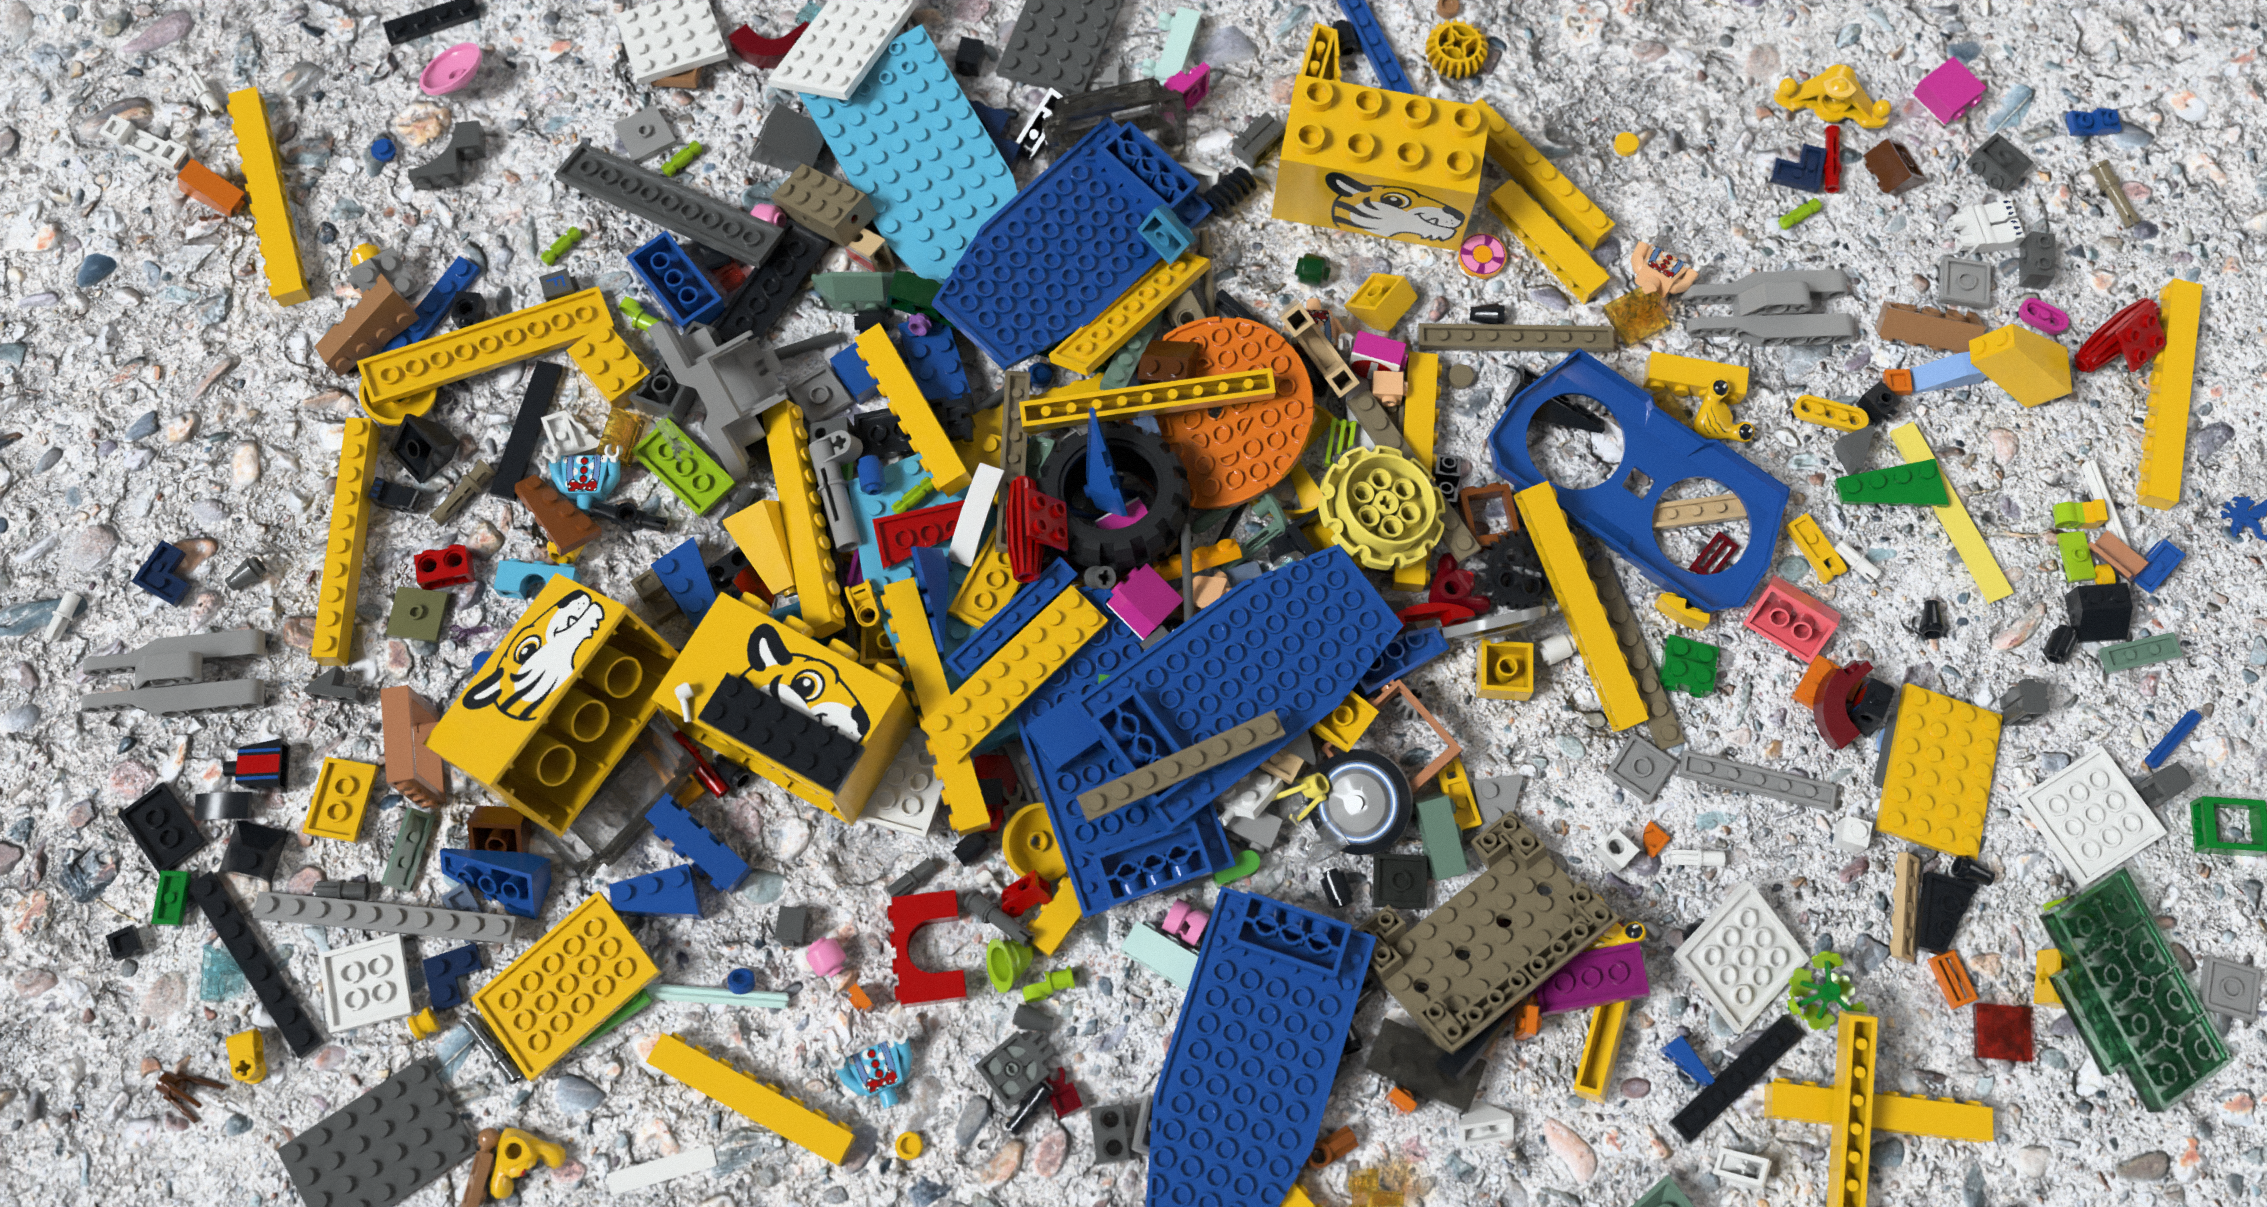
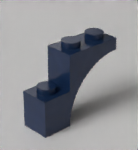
(997, 126)

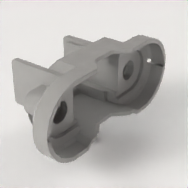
(732, 382)

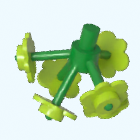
(1834, 990)

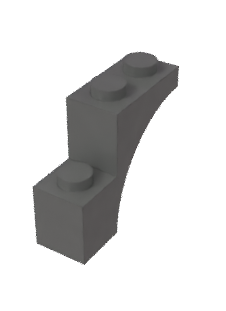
(447, 169)

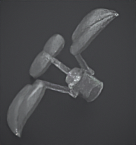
(1321, 850)

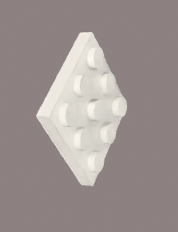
(366, 983)

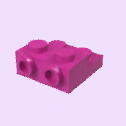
(1193, 85)

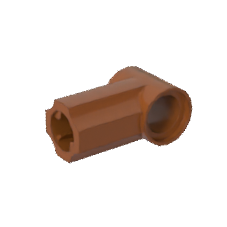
(1333, 1147)

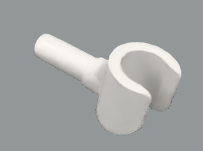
(184, 139)
(684, 692)
(985, 878)

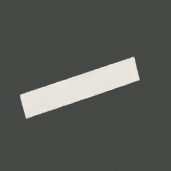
(661, 1169)

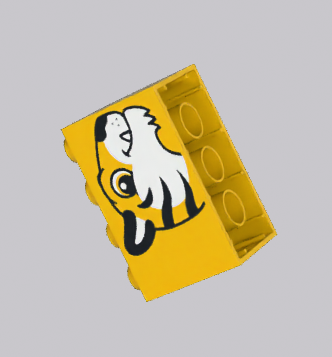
(1380, 162)
(803, 674)
(556, 703)

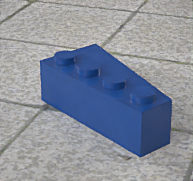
(687, 580)
(698, 844)

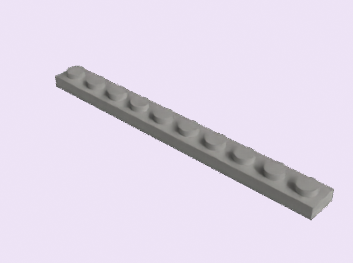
(386, 918)

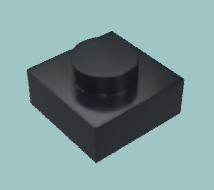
(124, 943)

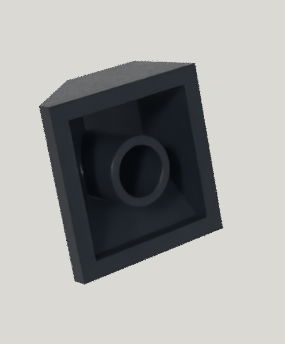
(423, 446)
(253, 851)

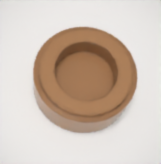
(1447, 8)

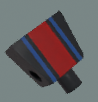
(1870, 700)
(261, 766)

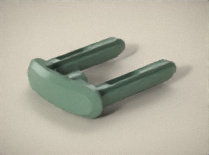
(1267, 505)

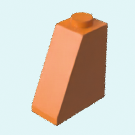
(210, 189)

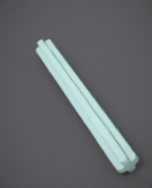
(717, 996)

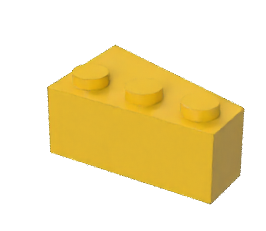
(1321, 54)

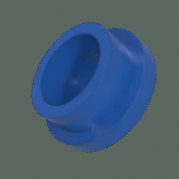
(383, 150)

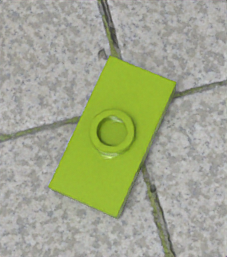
(2076, 556)

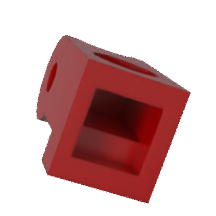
(1025, 893)

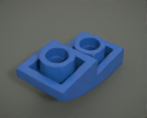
(2094, 123)

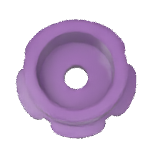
(919, 324)

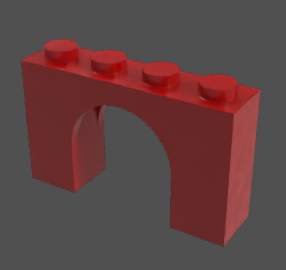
(908, 916)

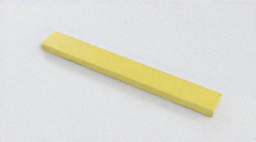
(1956, 521)

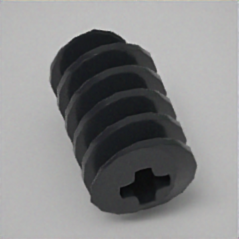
(1229, 190)

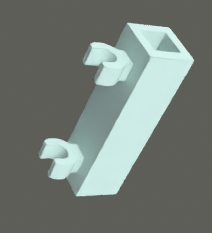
(1178, 46)

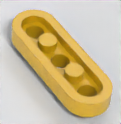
(1840, 413)

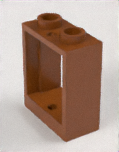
(1492, 490)

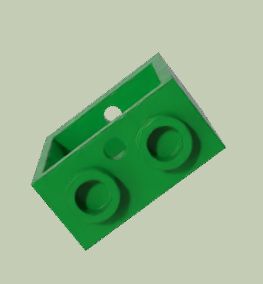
(2205, 826)

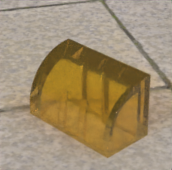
(621, 429)

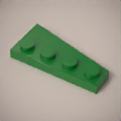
(1899, 485)

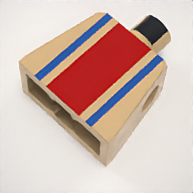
(870, 252)

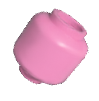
(769, 213)
(826, 957)

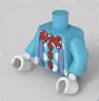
(585, 476)
(877, 1068)

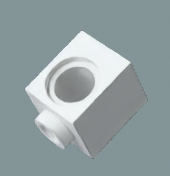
(1626, 848)

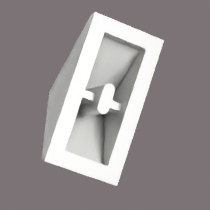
(1742, 1168)

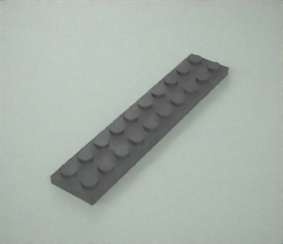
(670, 205)

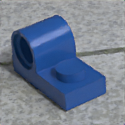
(2162, 560)

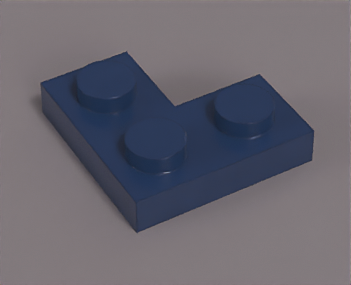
(1801, 175)
(157, 575)
(443, 974)

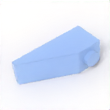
(1945, 373)

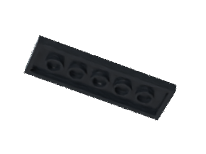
(773, 286)
(782, 734)

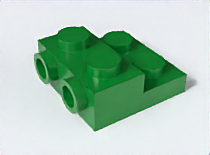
(1688, 666)

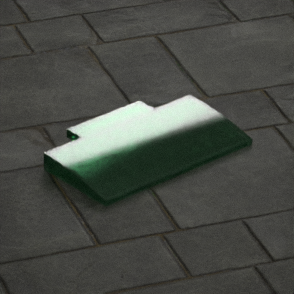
(2131, 993)

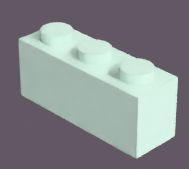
(1160, 954)

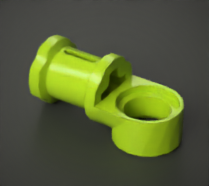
(640, 317)
(1054, 981)

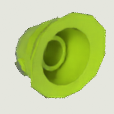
(1006, 962)

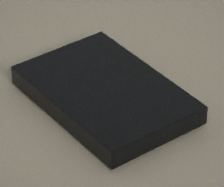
(163, 828)

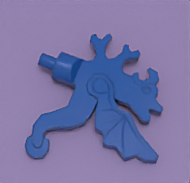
(2242, 517)

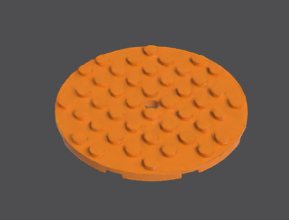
(1249, 442)

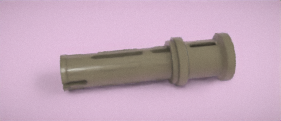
(2110, 184)
(470, 484)

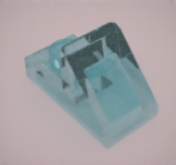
(214, 967)

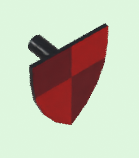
(749, 581)

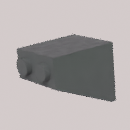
(788, 141)

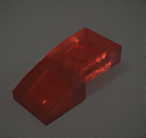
(729, 276)

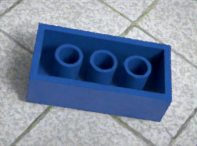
(675, 282)
(935, 362)

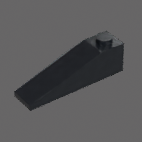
(1556, 410)

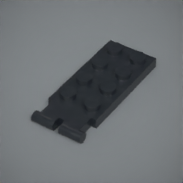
(885, 439)

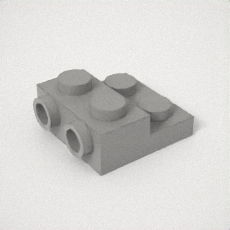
(390, 265)

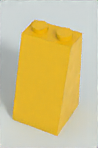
(2023, 364)
(763, 540)

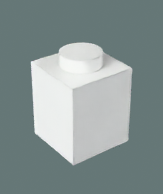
(1852, 834)

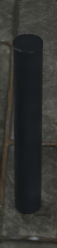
(1231, 523)

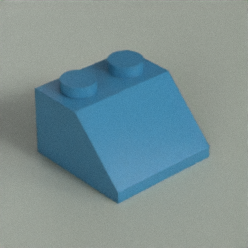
(1166, 233)

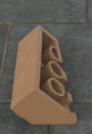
(1928, 326)

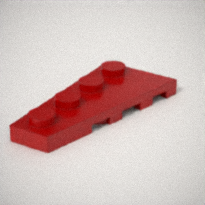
(919, 527)

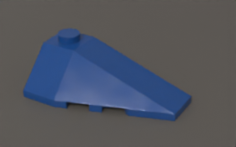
(1101, 474)
(933, 580)
(1401, 658)
(509, 877)

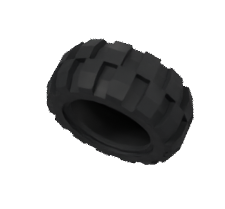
(1138, 542)

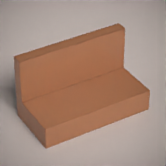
(2118, 556)

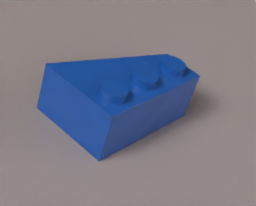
(659, 894)

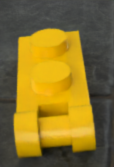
(1815, 548)
(1459, 790)

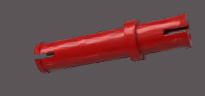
(1832, 166)
(705, 771)

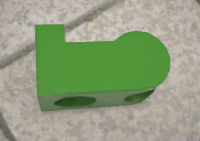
(1246, 866)

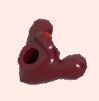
(1455, 586)

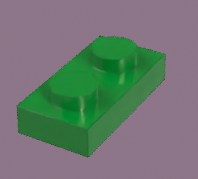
(171, 898)

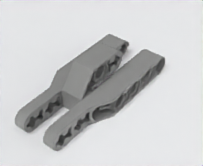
(1774, 294)
(180, 662)

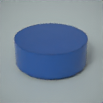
(1040, 375)
(741, 981)

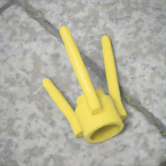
(1312, 787)

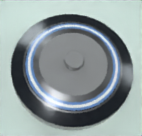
(1495, 627)
(1366, 798)

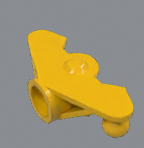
(1833, 97)

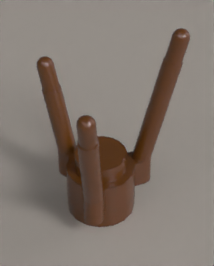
(174, 1087)

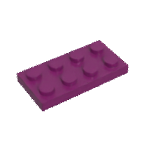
(1595, 980)

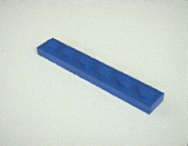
(1375, 46)
(436, 303)
(1011, 619)

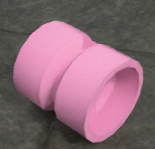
(1176, 921)

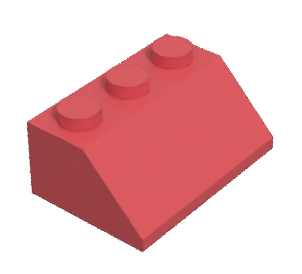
(1792, 619)

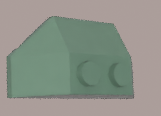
(854, 290)

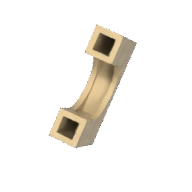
(1318, 347)

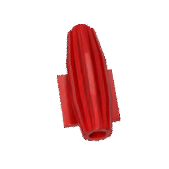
(2130, 331)
(1031, 523)

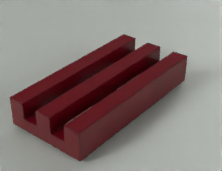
(1726, 541)

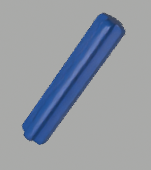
(2173, 739)

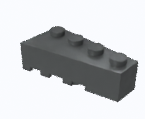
(661, 392)

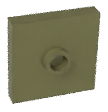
(417, 614)

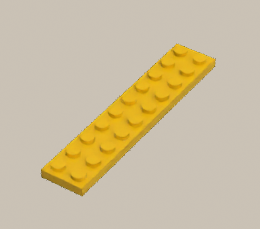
(483, 346)

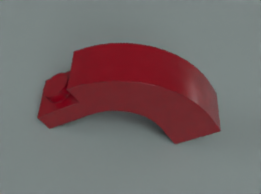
(763, 51)
(1830, 701)

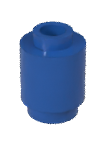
(871, 475)

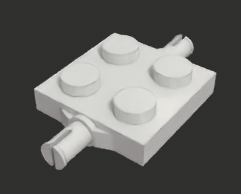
(1248, 796)

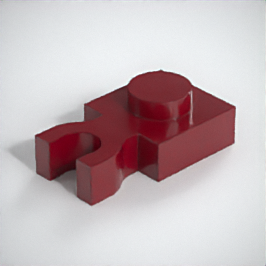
(1064, 1096)

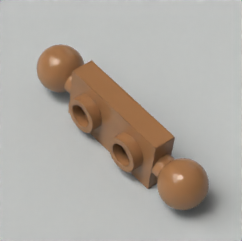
(481, 1169)

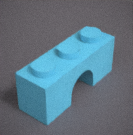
(516, 577)

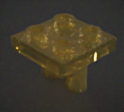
(1636, 316)
(1365, 1191)

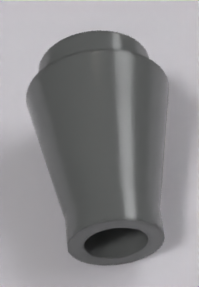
(247, 572)
(1030, 1018)

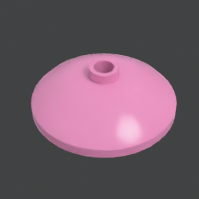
(451, 69)

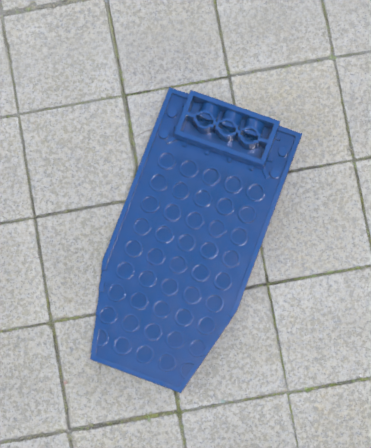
(1066, 244)
(1268, 644)
(1130, 849)
(1253, 1053)

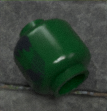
(1312, 270)

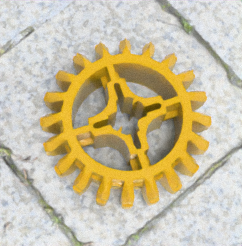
(1460, 41)

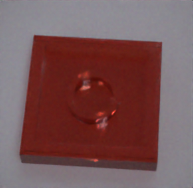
(2002, 1032)

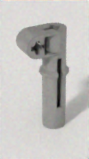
(832, 486)

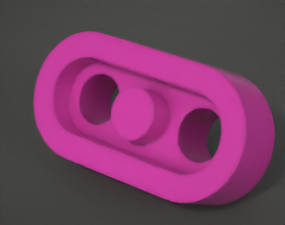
(2043, 315)

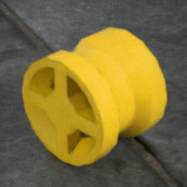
(423, 1023)

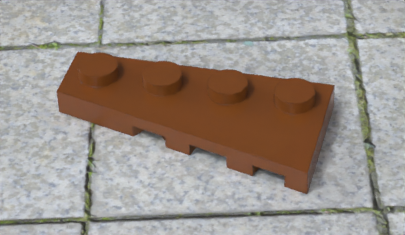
(558, 517)

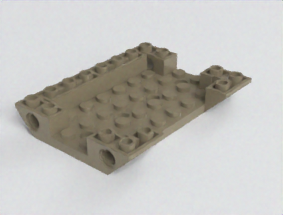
(1503, 961)

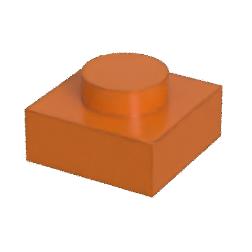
(1898, 381)
(859, 999)
(1402, 1099)

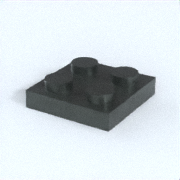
(1399, 881)

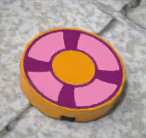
(1482, 255)

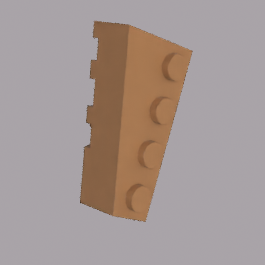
(366, 327)

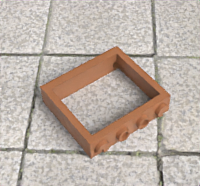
(401, 714)
(1452, 752)

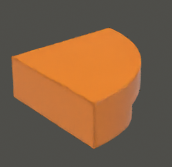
(1654, 839)

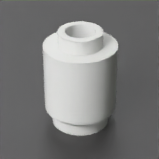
(1556, 648)

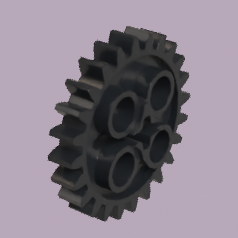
(1514, 591)

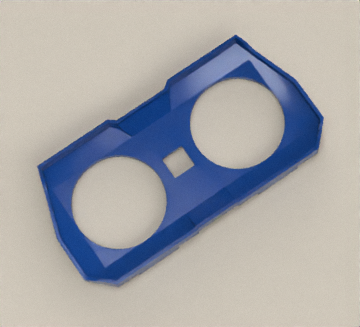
(1663, 452)

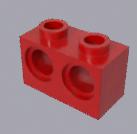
(444, 574)

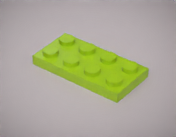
(694, 480)

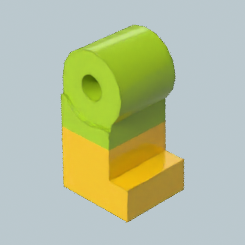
(2080, 515)

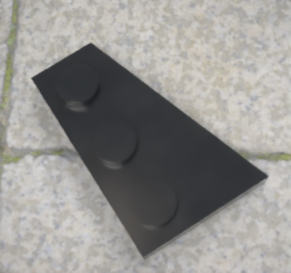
(1940, 910)

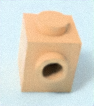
(1388, 387)

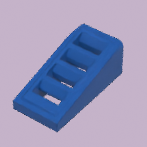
(1683, 1055)

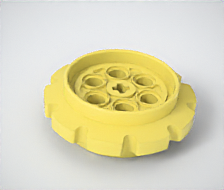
(1382, 507)

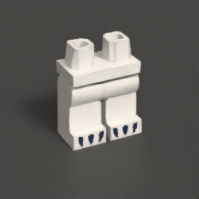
(1987, 227)

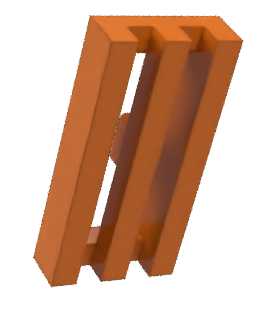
(1944, 984)

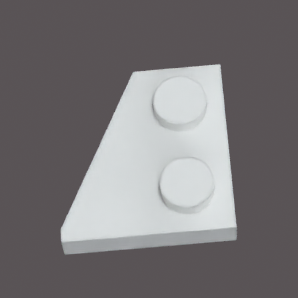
(568, 435)

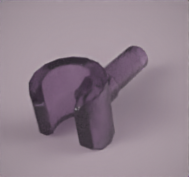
(464, 633)

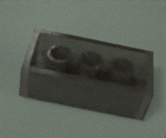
(1408, 1061)

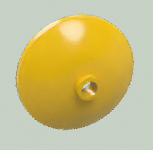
(394, 412)
(1017, 846)

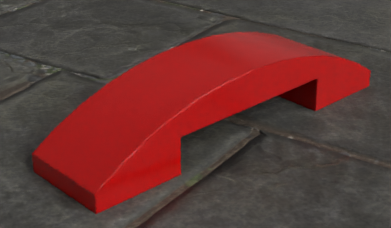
(1448, 613)

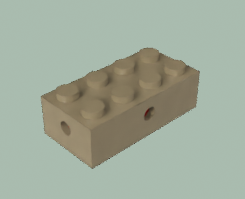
(824, 205)

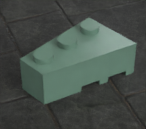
(1440, 835)

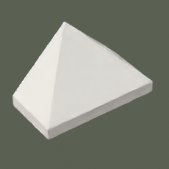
(1204, 174)
(1485, 1125)

